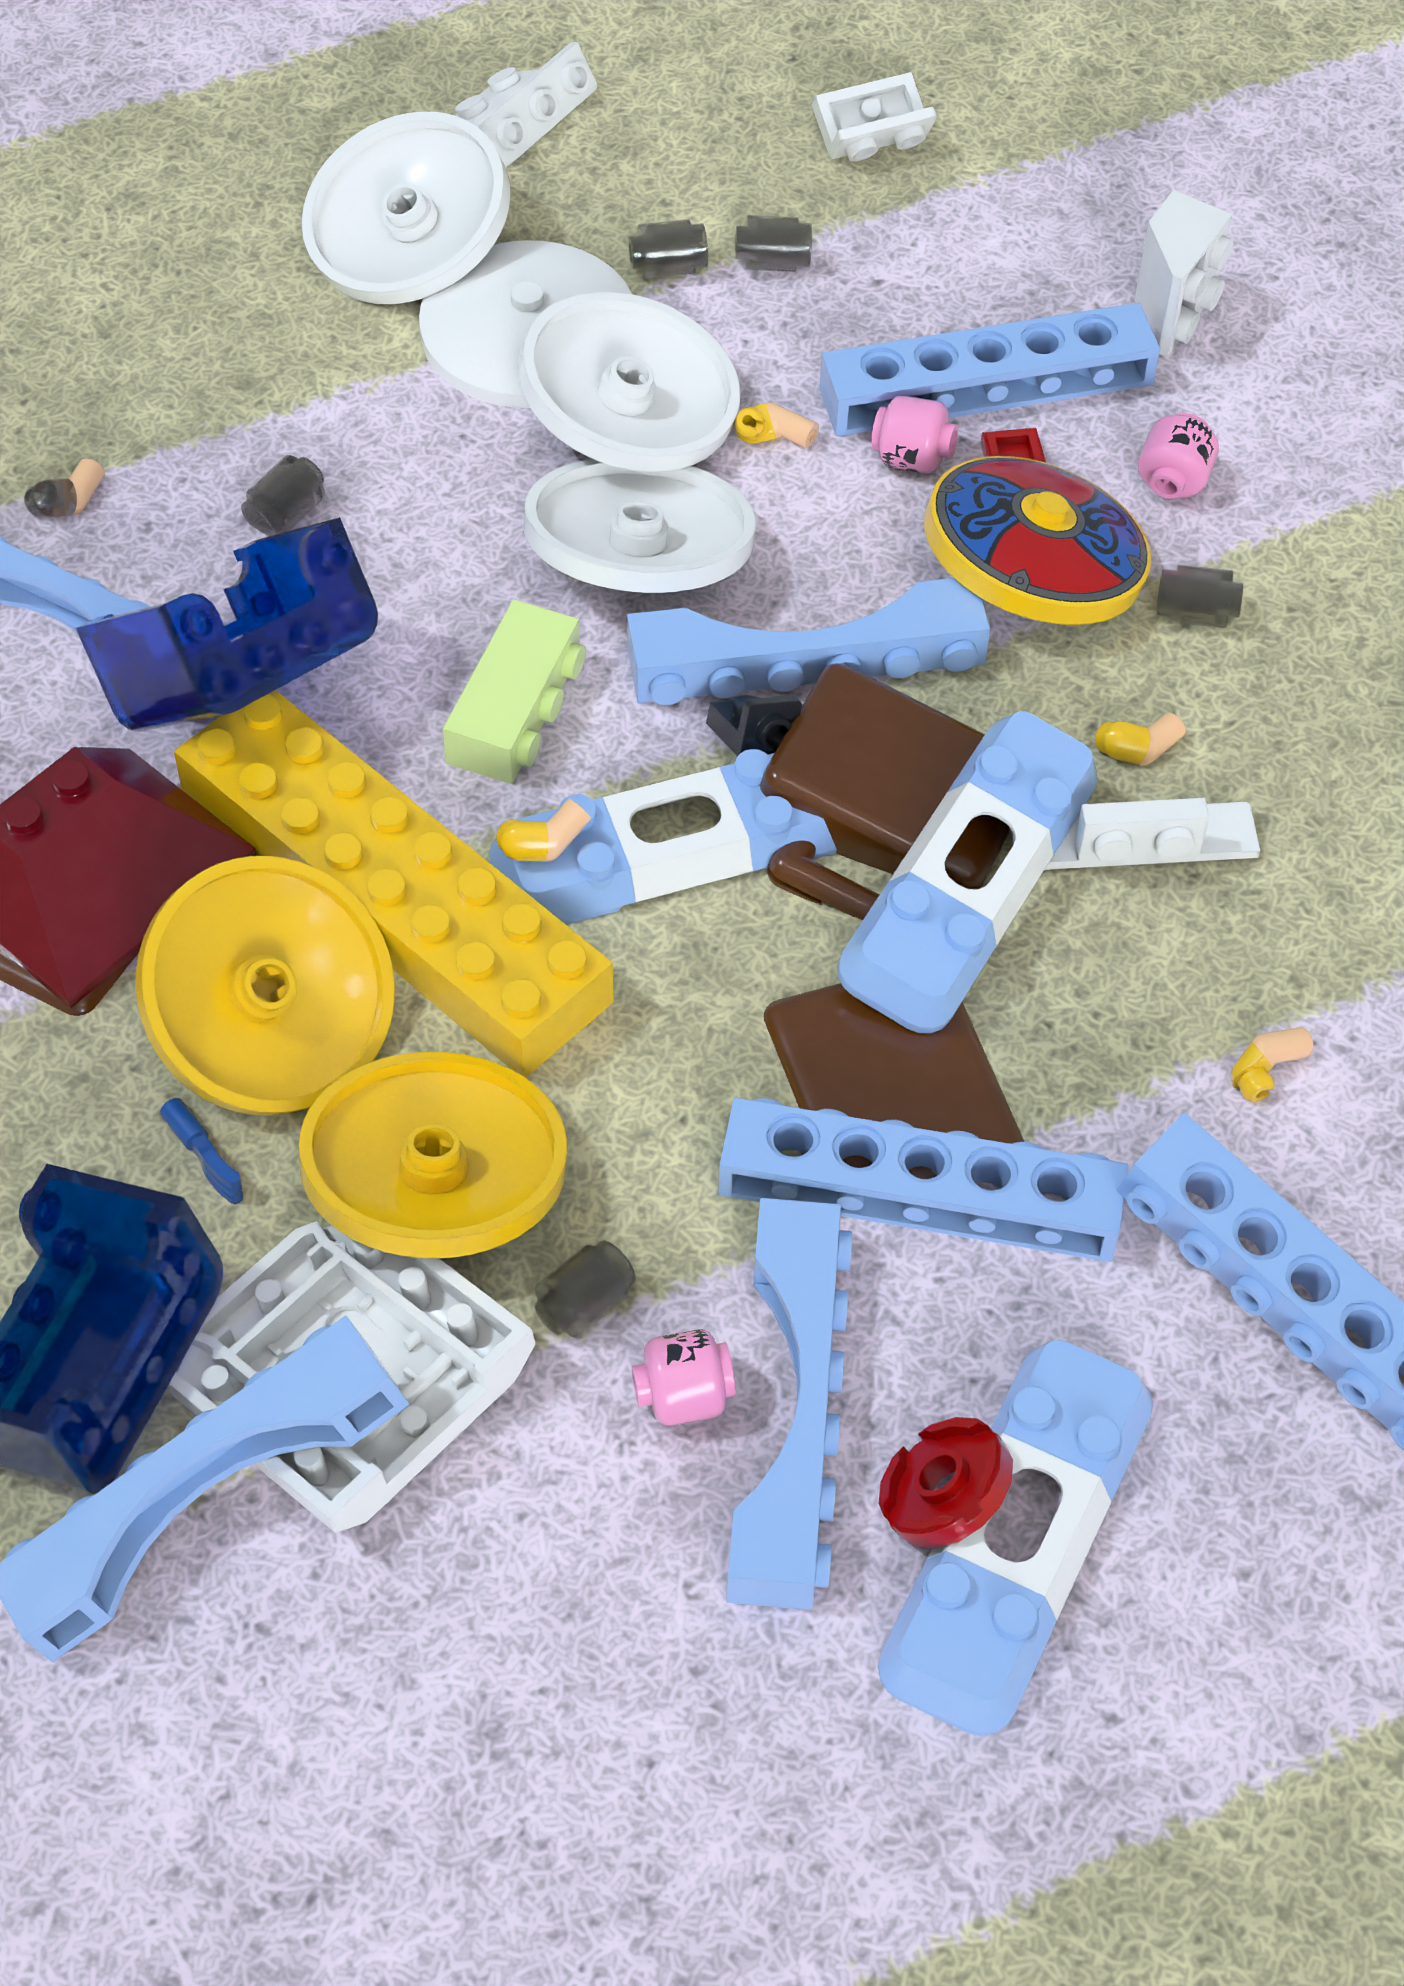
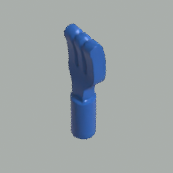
(195, 1138)

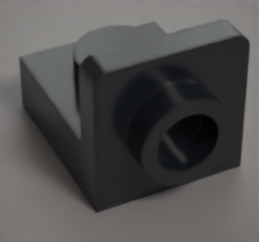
(753, 721)

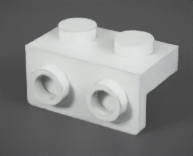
(873, 116)

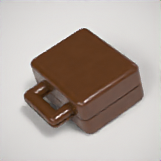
(875, 776)
(876, 1070)

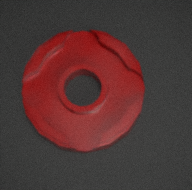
(961, 1506)

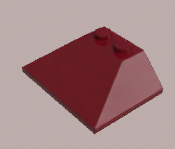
(93, 860)

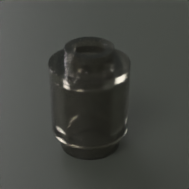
(774, 243)
(668, 248)
(284, 495)
(1199, 596)
(584, 1289)

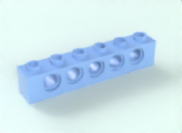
(993, 366)
(947, 1204)
(1290, 1252)

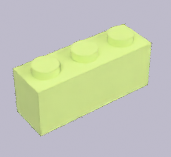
(514, 692)

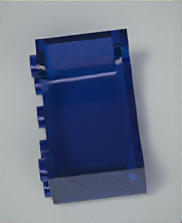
(292, 610)
(98, 1323)

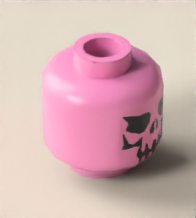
(914, 434)
(1178, 456)
(684, 1377)

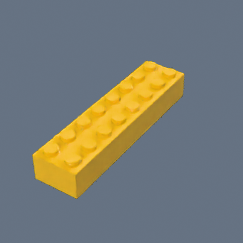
(444, 911)

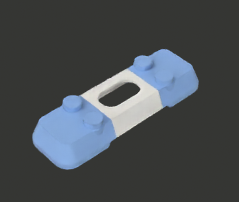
(615, 868)
(927, 932)
(982, 1620)

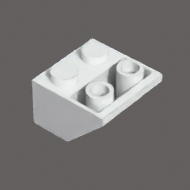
(1182, 267)

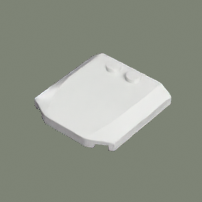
(424, 1321)

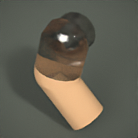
(65, 495)

